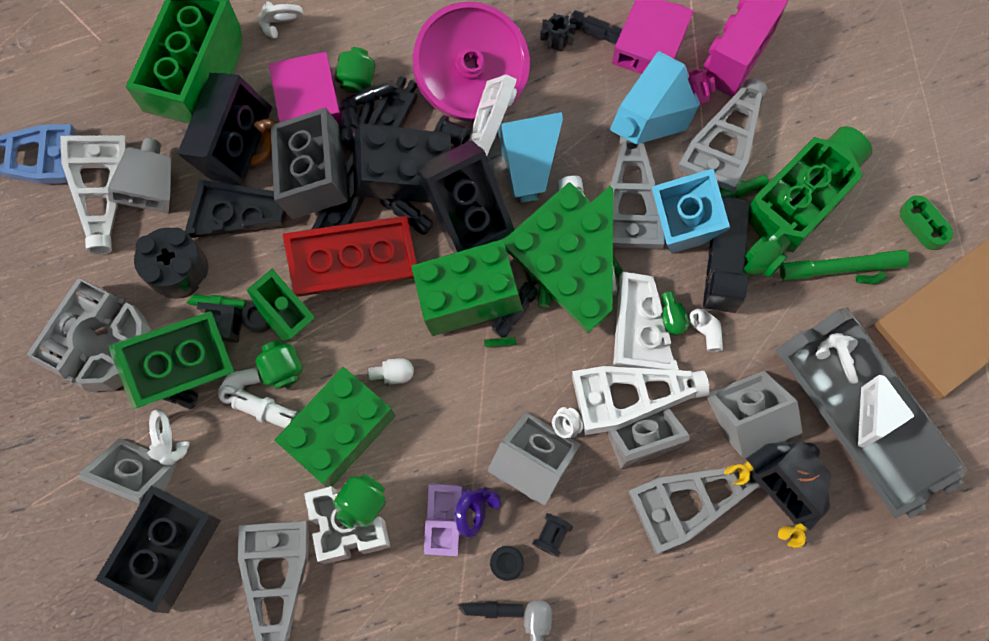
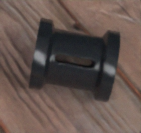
(458, 134)
(552, 535)

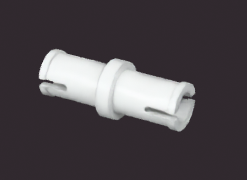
(263, 409)

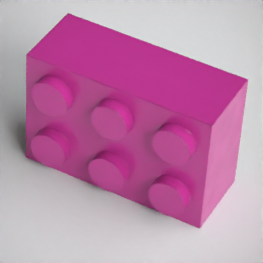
(742, 42)

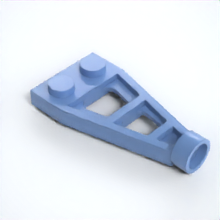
(48, 165)

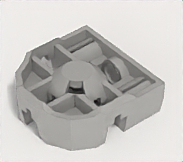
(82, 340)

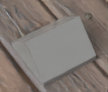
(648, 438)
(127, 471)

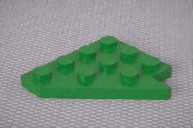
(570, 252)

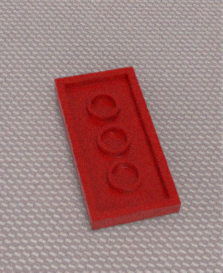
(349, 256)

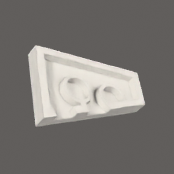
(639, 326)

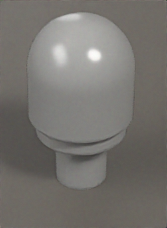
(538, 619)

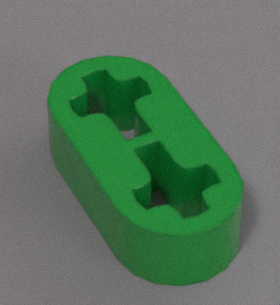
(926, 222)

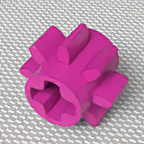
(701, 84)

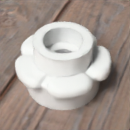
(567, 423)

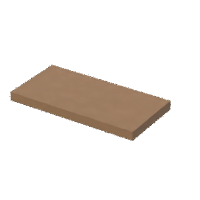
(945, 324)

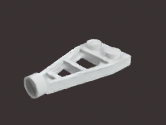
(497, 96)
(92, 152)
(596, 402)

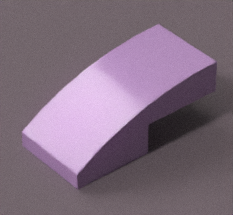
(440, 525)

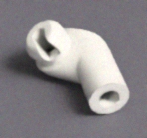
(708, 326)
(237, 381)

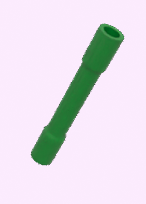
(880, 261)

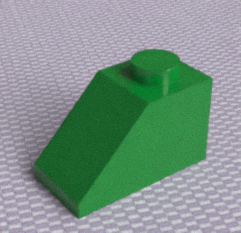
(279, 305)

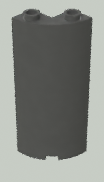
(903, 464)

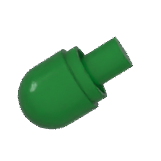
(674, 315)

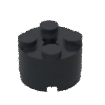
(170, 262)

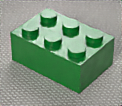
(466, 288)
(170, 359)
(335, 427)

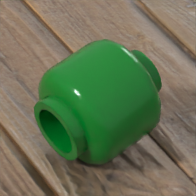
(355, 70)
(279, 364)
(359, 501)

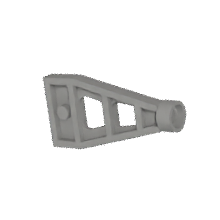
(727, 168)
(635, 230)
(659, 517)
(266, 542)

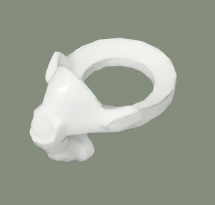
(277, 13)
(844, 346)
(162, 442)

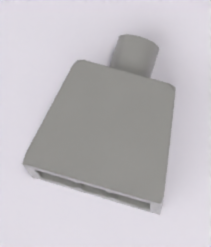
(143, 178)

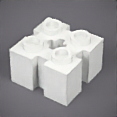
(336, 540)

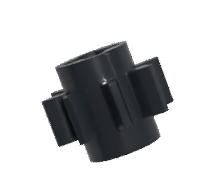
(557, 32)

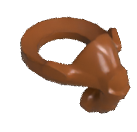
(265, 127)

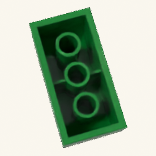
(181, 52)

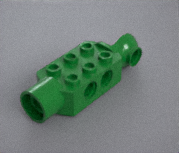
(804, 196)

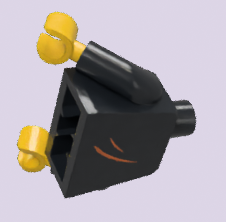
(793, 480)

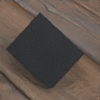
(226, 318)

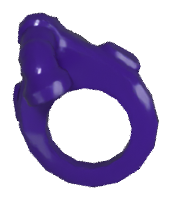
(477, 502)

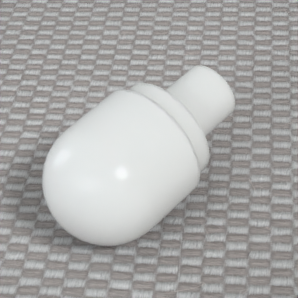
(393, 371)

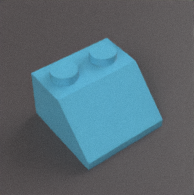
(690, 210)

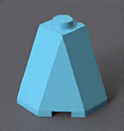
(657, 103)
(529, 153)

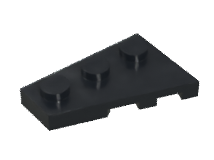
(231, 209)

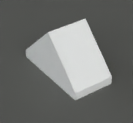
(880, 411)

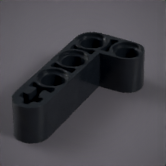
(725, 279)

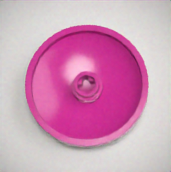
(462, 51)

